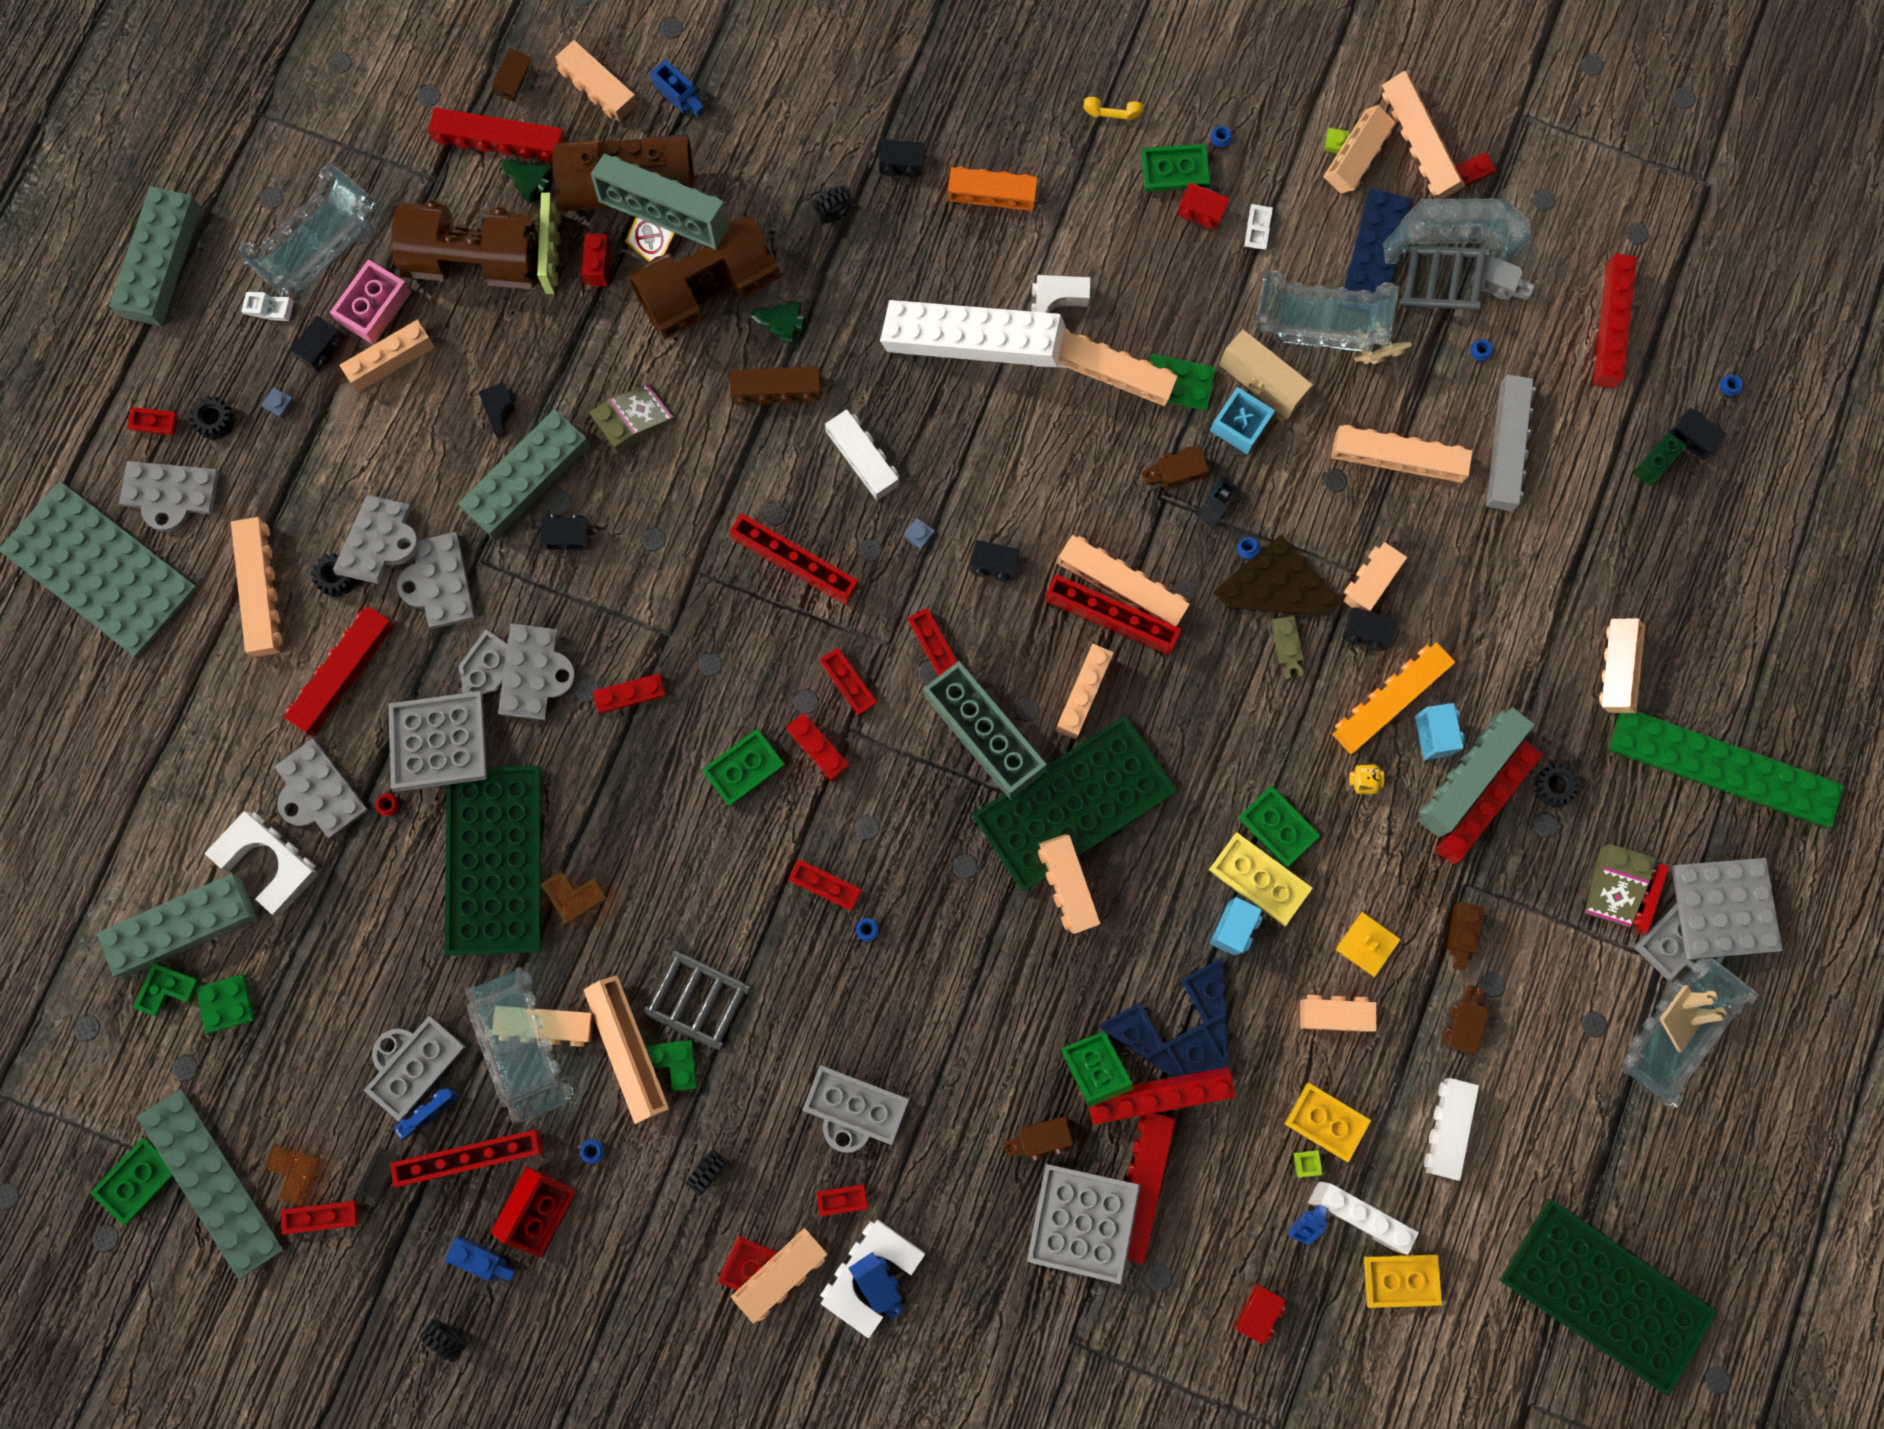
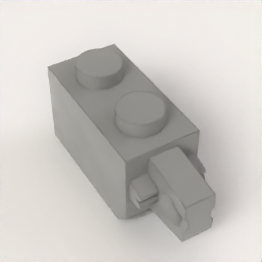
(1503, 280)

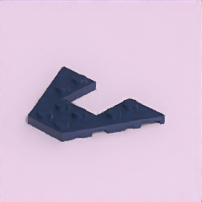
(1196, 1049)

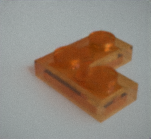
(572, 902)
(299, 1170)

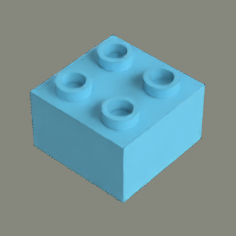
(1242, 420)
(1439, 731)
(1236, 927)

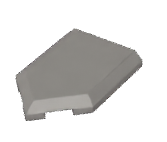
(484, 665)

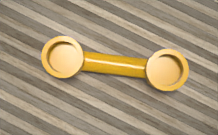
(1093, 107)

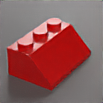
(533, 1212)

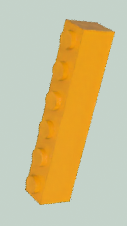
(1393, 698)

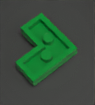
(161, 983)
(679, 1058)

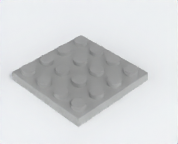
(437, 741)
(1726, 908)
(1084, 1223)

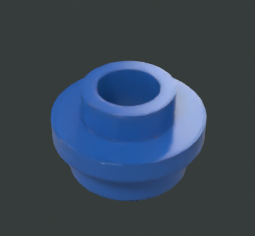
(1221, 131)
(1485, 346)
(1733, 380)
(1248, 543)
(867, 922)
(585, 1154)

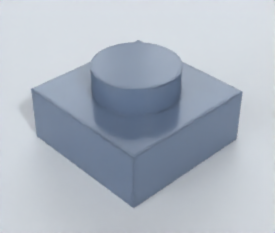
(277, 403)
(918, 534)

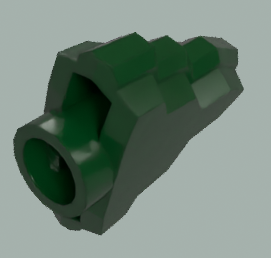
(529, 178)
(781, 320)

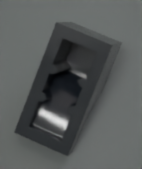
(498, 405)
(1217, 502)

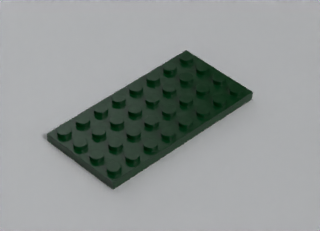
(1080, 795)
(494, 863)
(1608, 1297)

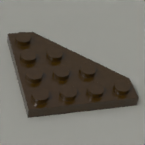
(1278, 583)

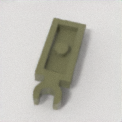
(1287, 645)

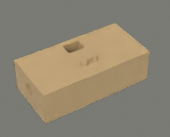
(1265, 374)

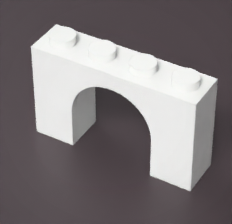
(1060, 291)
(293, 872)
(1365, 1217)
(842, 1297)

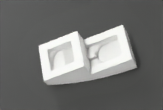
(1258, 227)
(266, 307)

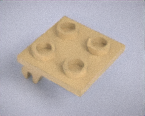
(1378, 356)
(1684, 1017)

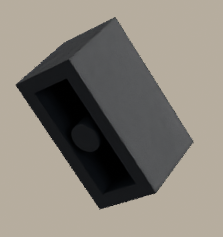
(901, 158)
(317, 343)
(1698, 433)
(565, 533)
(994, 561)
(1369, 629)

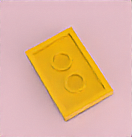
(1327, 1122)
(1402, 1281)

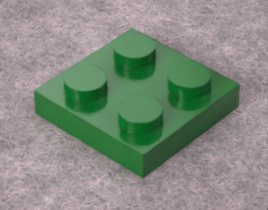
(225, 1004)

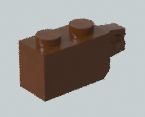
(1177, 469)
(1464, 933)
(1466, 1022)
(1040, 1138)

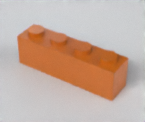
(992, 188)

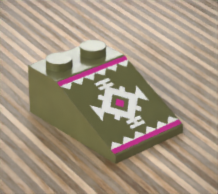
(630, 417)
(1618, 884)

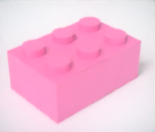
(370, 302)

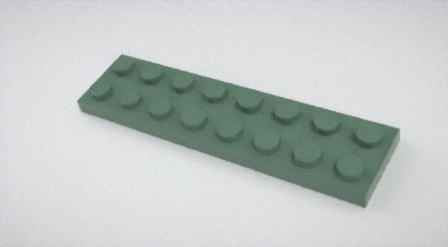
(210, 1184)

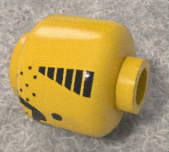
(1367, 779)

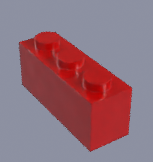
(817, 748)

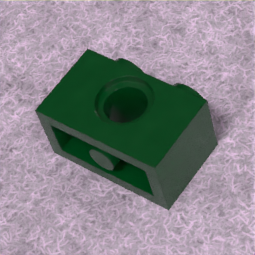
(1659, 459)

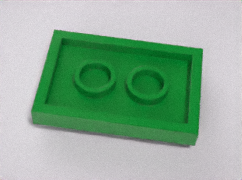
(1174, 167)
(1192, 383)
(743, 767)
(1278, 826)
(1096, 1069)
(133, 1182)

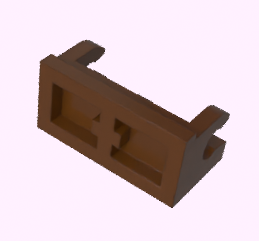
(510, 73)

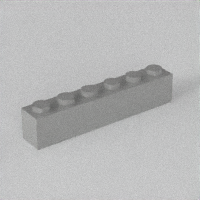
(1509, 443)

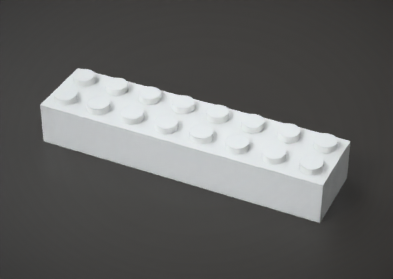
(973, 333)

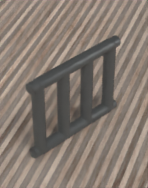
(1451, 302)
(673, 1020)

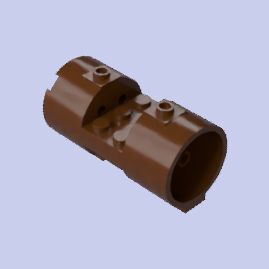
(576, 160)
(428, 243)
(674, 291)

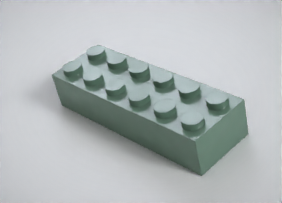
(660, 201)
(155, 256)
(524, 474)
(985, 730)
(1475, 771)
(177, 926)

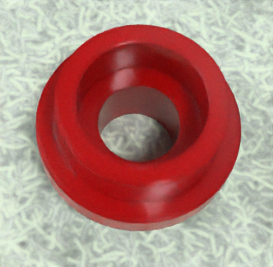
(381, 801)

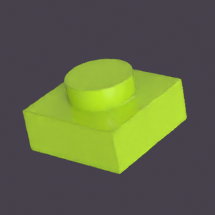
(1335, 139)
(1307, 1163)

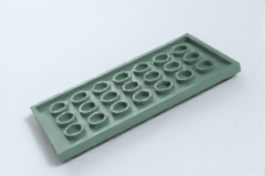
(98, 569)

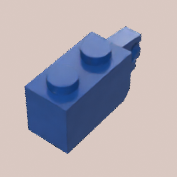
(676, 89)
(479, 1260)
(877, 1285)

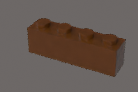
(775, 385)

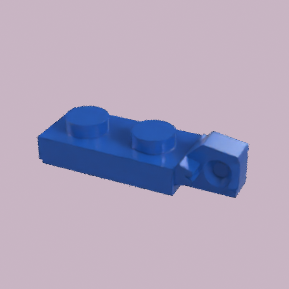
(426, 1113)
(1309, 1225)

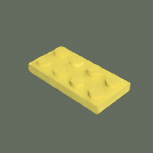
(1260, 879)

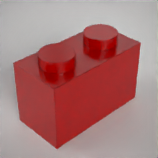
(1202, 206)
(596, 260)
(1260, 1314)

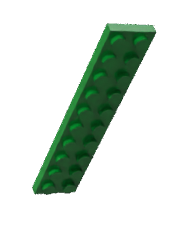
(1726, 768)

